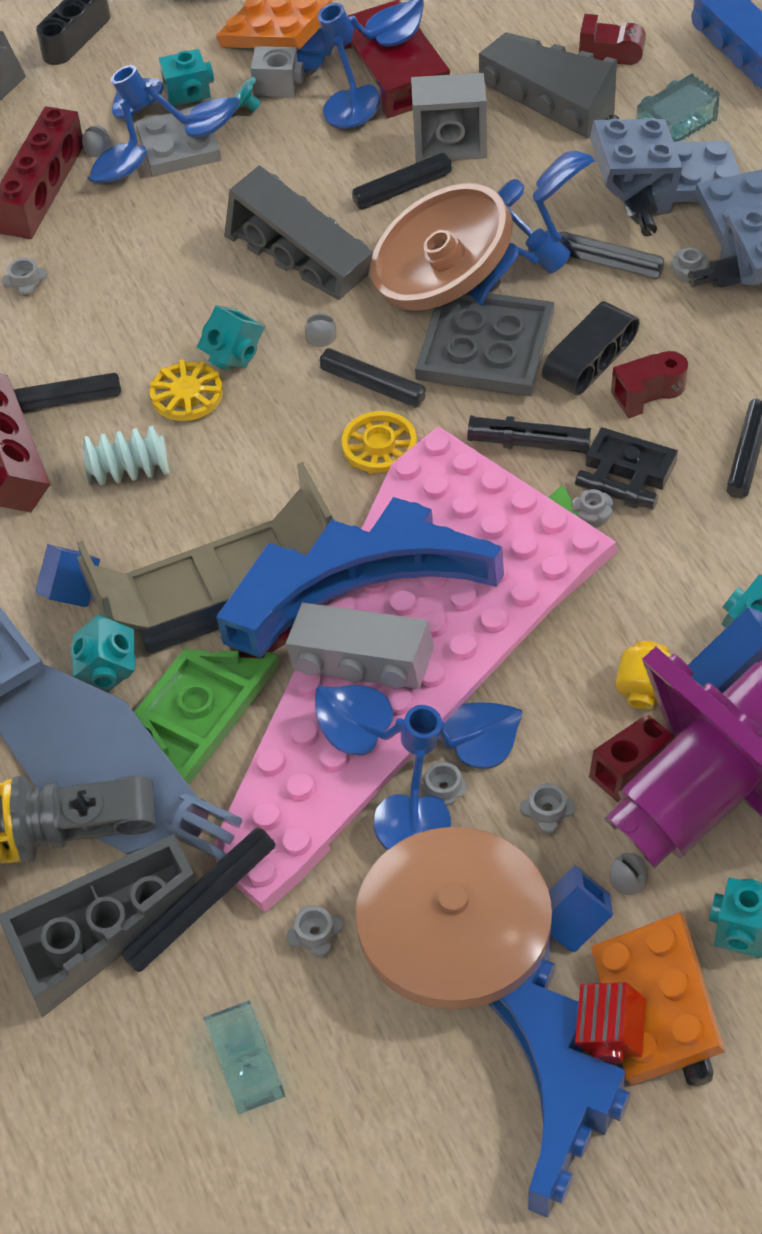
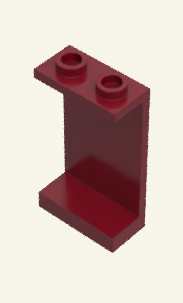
(396, 64)

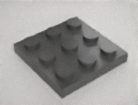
(486, 345)

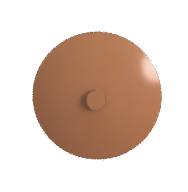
(441, 247)
(454, 918)

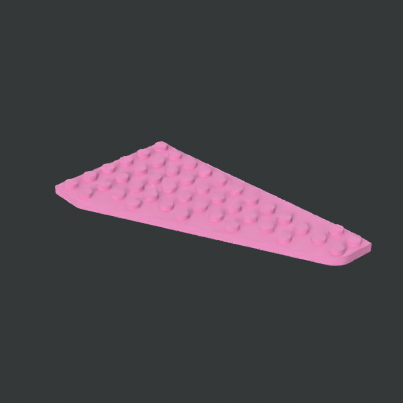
(305, 786)

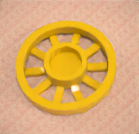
(186, 390)
(377, 440)

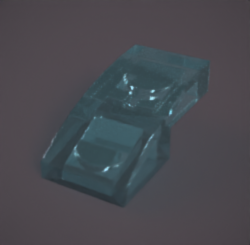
(244, 1057)

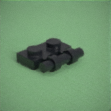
(628, 458)

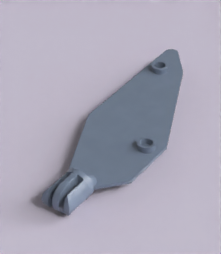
(88, 736)

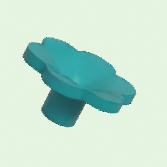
(245, 96)

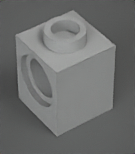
(276, 71)

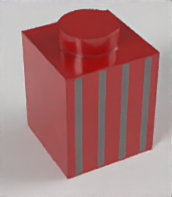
(610, 1021)

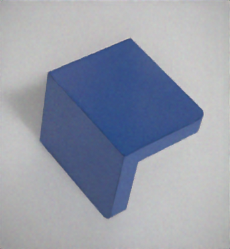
(61, 577)
(578, 908)

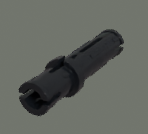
(528, 434)

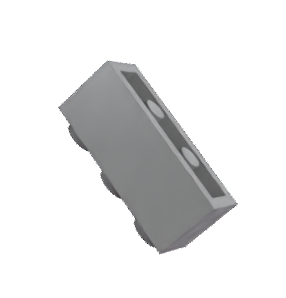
(360, 645)

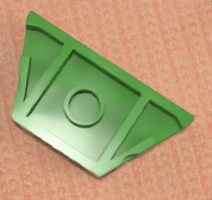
(201, 703)

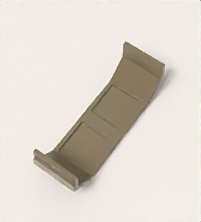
(206, 572)

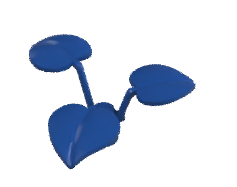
(388, 26)
(133, 95)
(542, 245)
(358, 715)

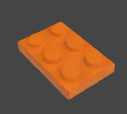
(272, 24)
(678, 1011)

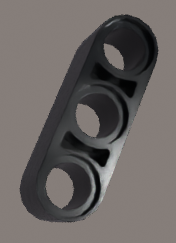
(70, 28)
(590, 348)

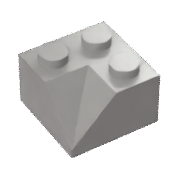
(450, 116)

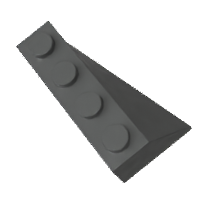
(551, 81)

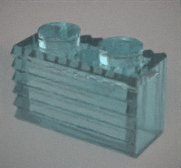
(684, 105)

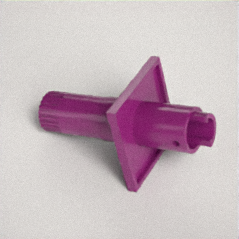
(703, 769)

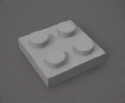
(170, 146)

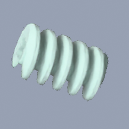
(125, 456)

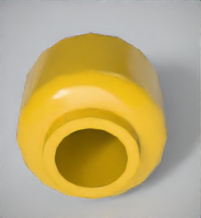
(632, 676)

